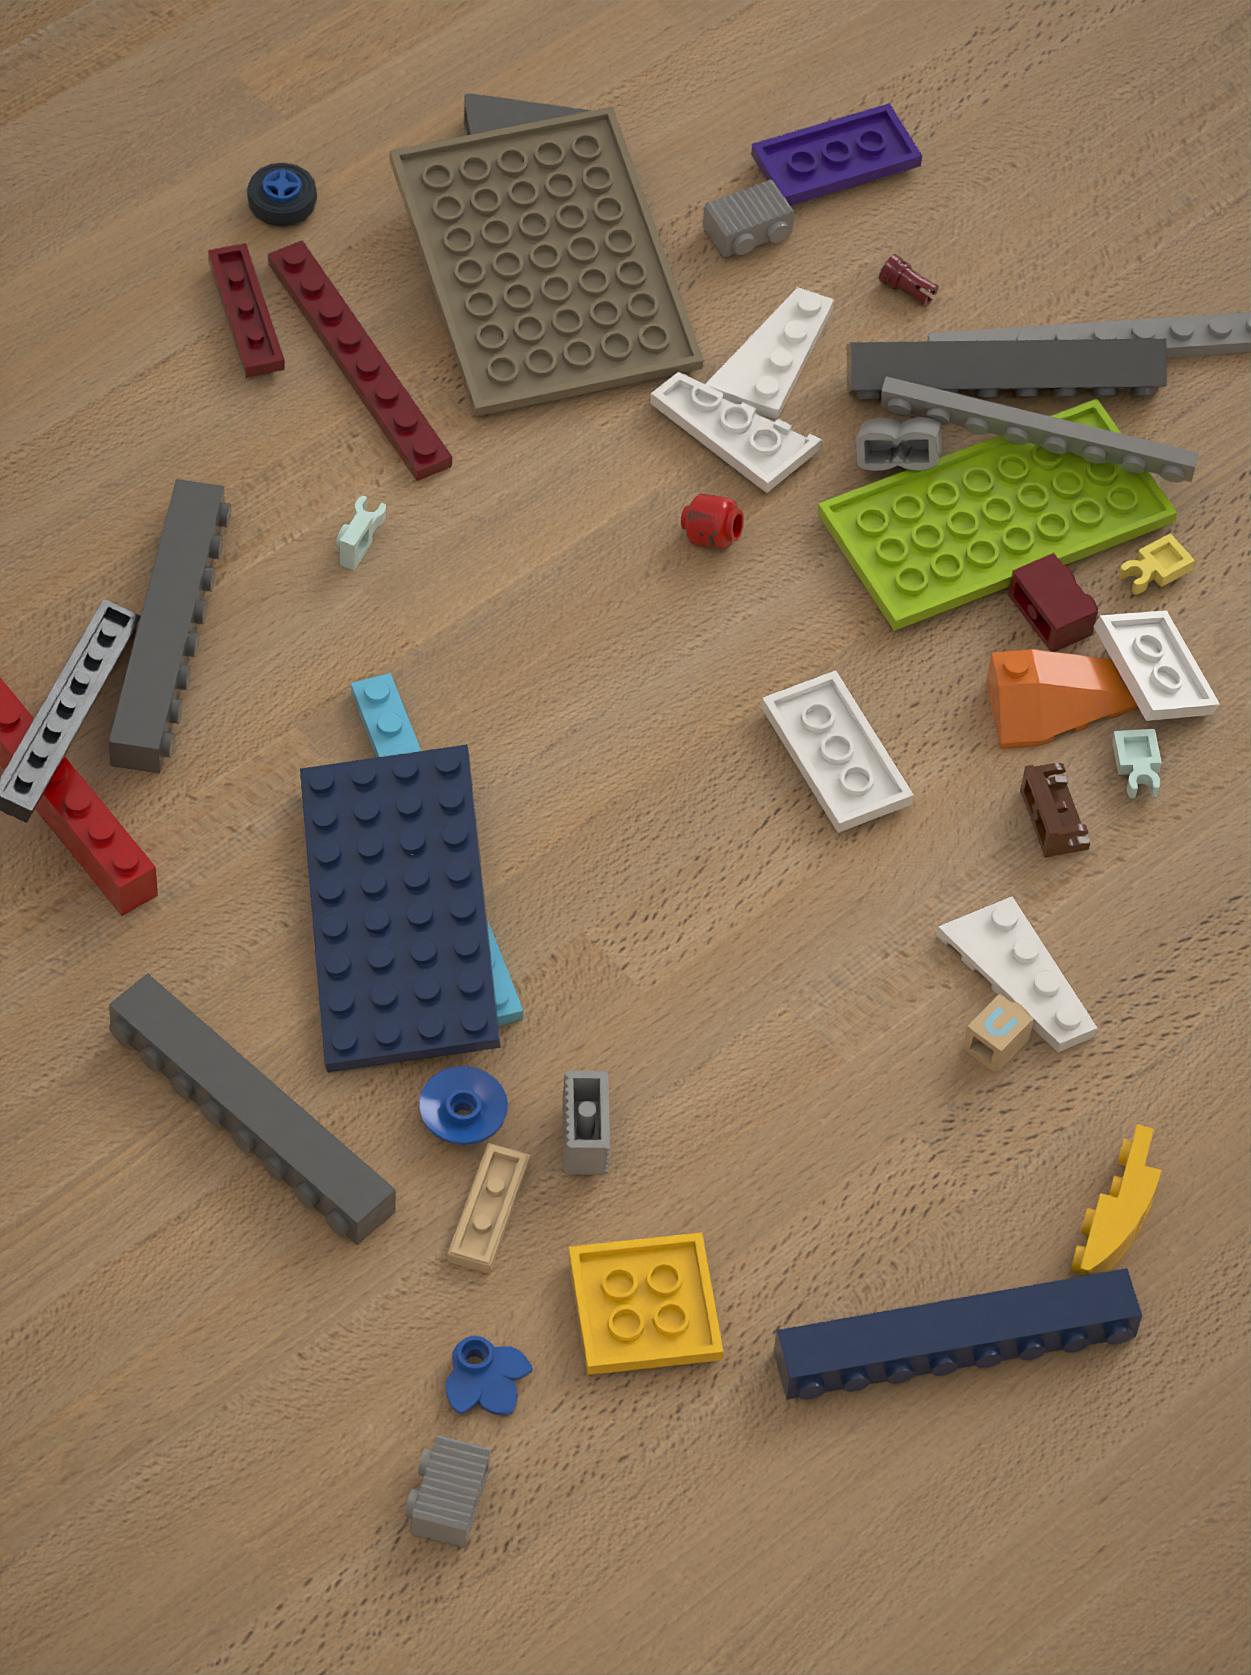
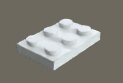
(1156, 665)

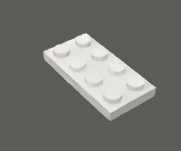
(837, 751)

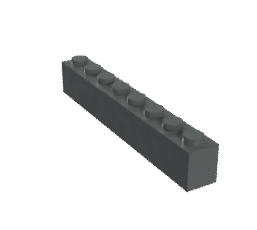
(1010, 366)
(168, 627)
(252, 1109)

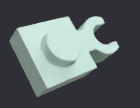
(1139, 756)

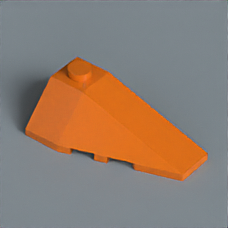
(1050, 693)

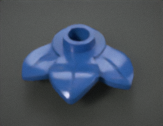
(488, 1382)

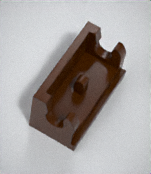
(1053, 810)

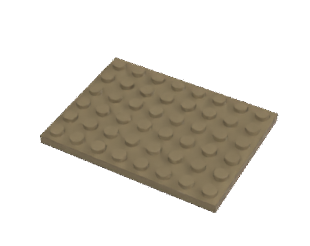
(545, 261)

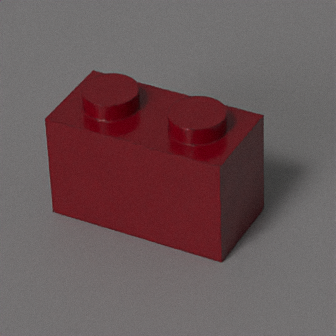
(1053, 602)

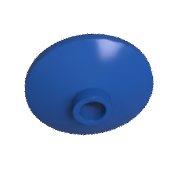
(466, 1090)

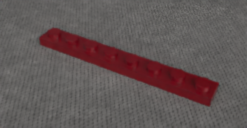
(360, 361)

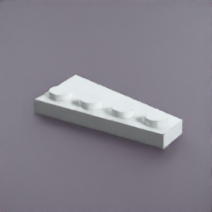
(775, 355)
(746, 441)

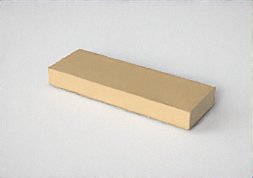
(488, 1208)

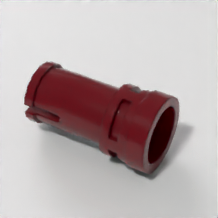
(900, 276)

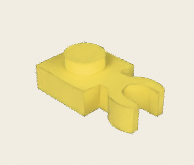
(1159, 561)

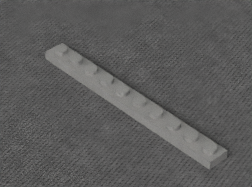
(1183, 335)

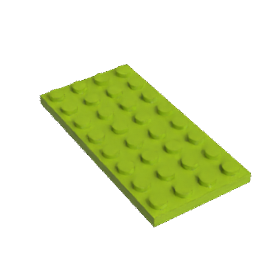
(982, 512)

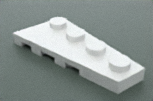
(1020, 968)

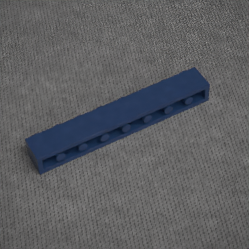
(957, 1334)

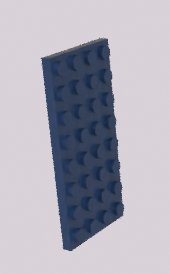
(398, 909)

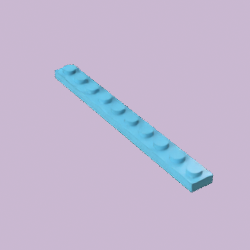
(393, 735)

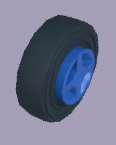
(282, 194)

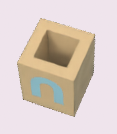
(998, 1033)

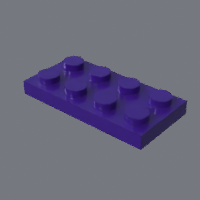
(837, 154)

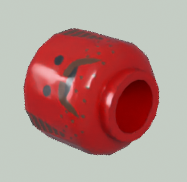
(712, 521)

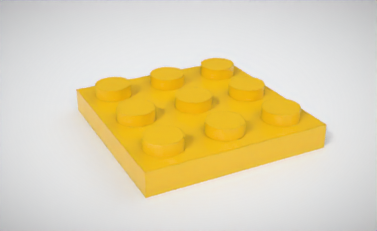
(645, 1303)

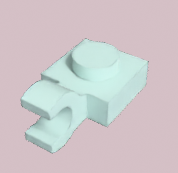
(358, 535)

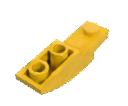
(1120, 1213)

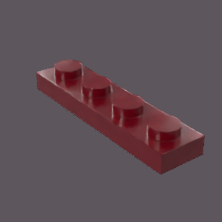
(246, 310)

